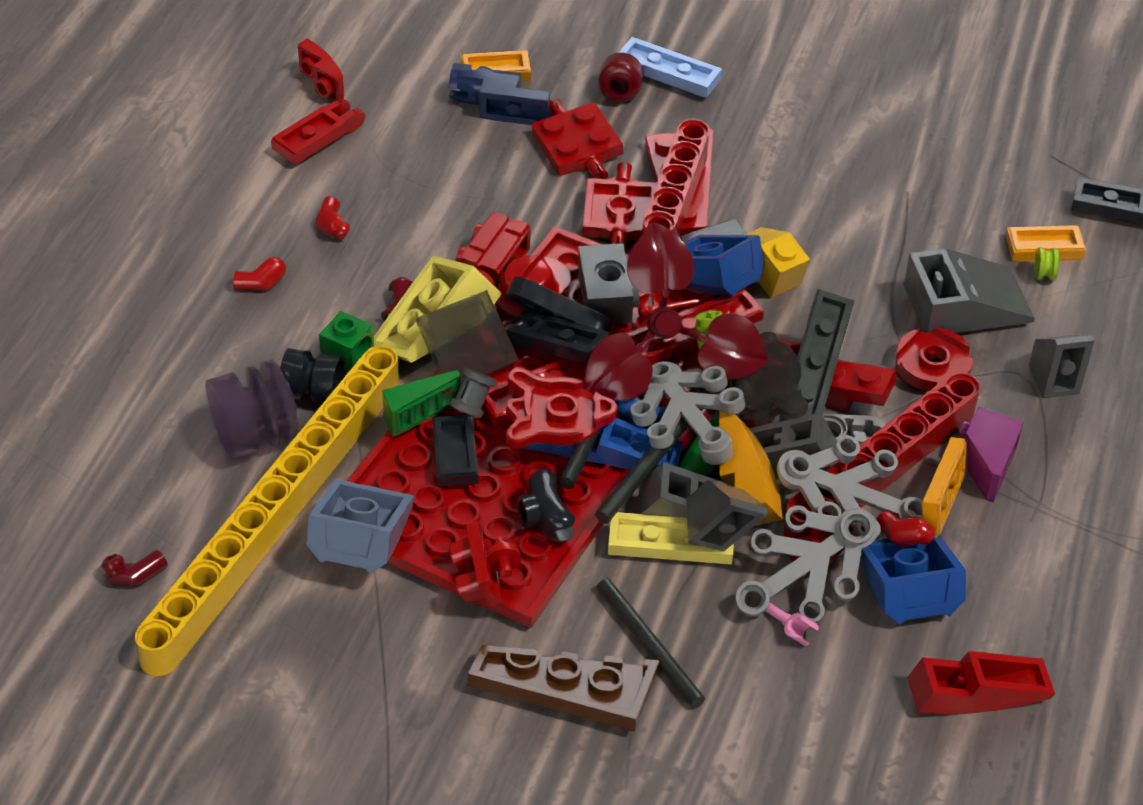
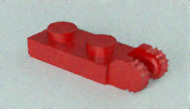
(317, 130)

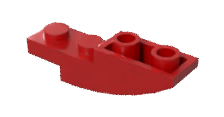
(856, 383)

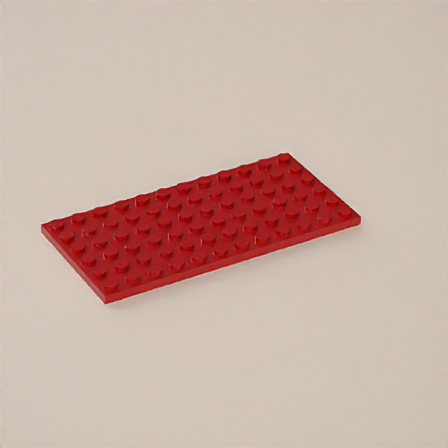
(441, 513)

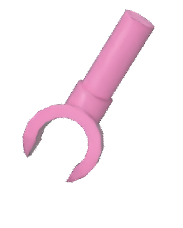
(794, 624)

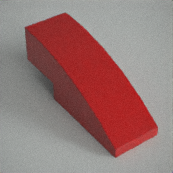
(978, 683)

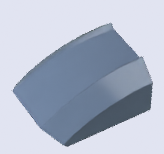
(357, 524)

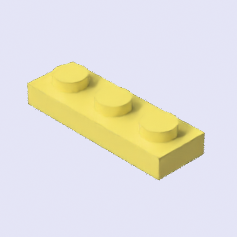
(659, 539)

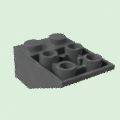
(963, 292)

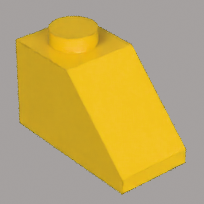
(783, 261)

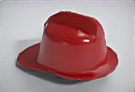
(537, 268)

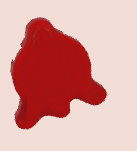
(554, 410)

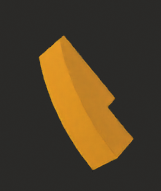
(750, 467)

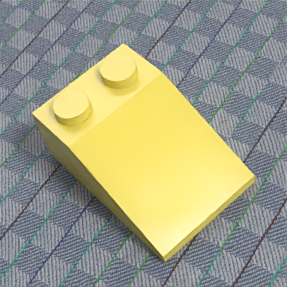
(435, 287)

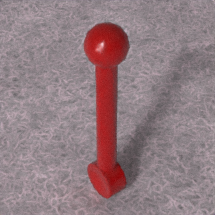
(644, 309)

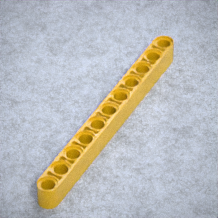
(264, 514)

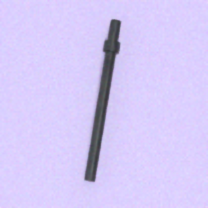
(640, 472)

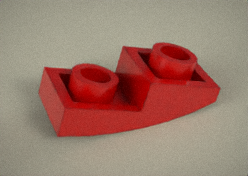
(322, 68)

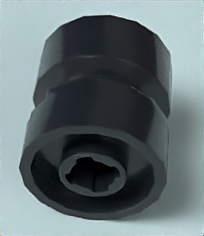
(312, 375)

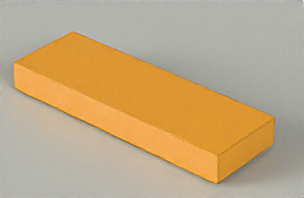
(945, 484)

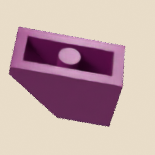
(990, 448)

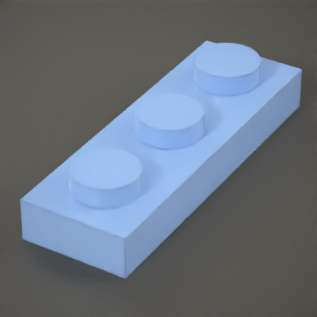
(674, 68)

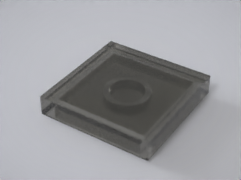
(467, 336)

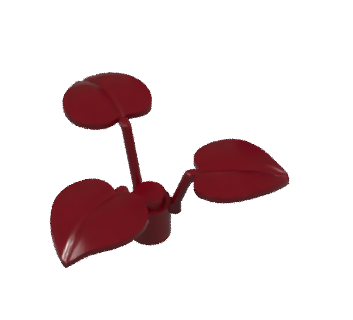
(654, 265)

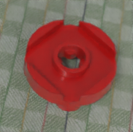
(918, 347)

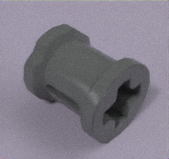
(472, 392)

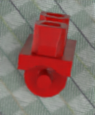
(487, 562)

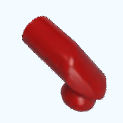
(329, 221)
(261, 278)
(906, 531)

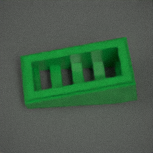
(418, 401)

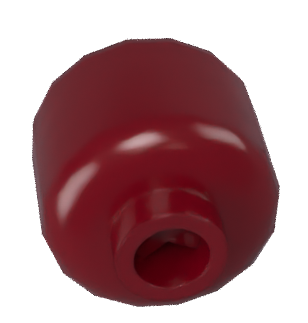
(620, 77)

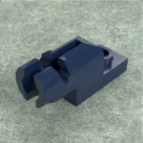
(498, 94)

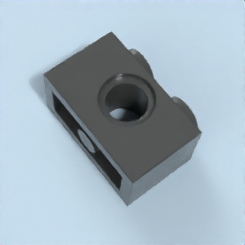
(606, 282)

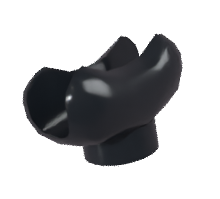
(544, 508)

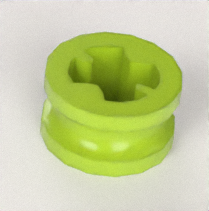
(1046, 263)

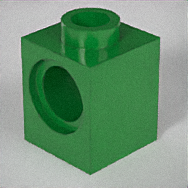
(347, 338)

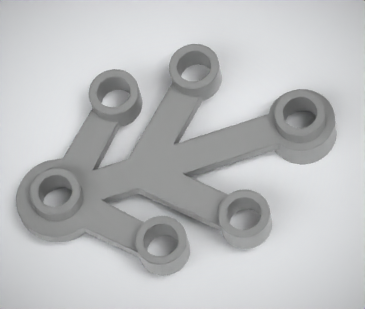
(668, 382)
(846, 485)
(812, 558)

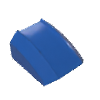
(725, 263)
(915, 578)

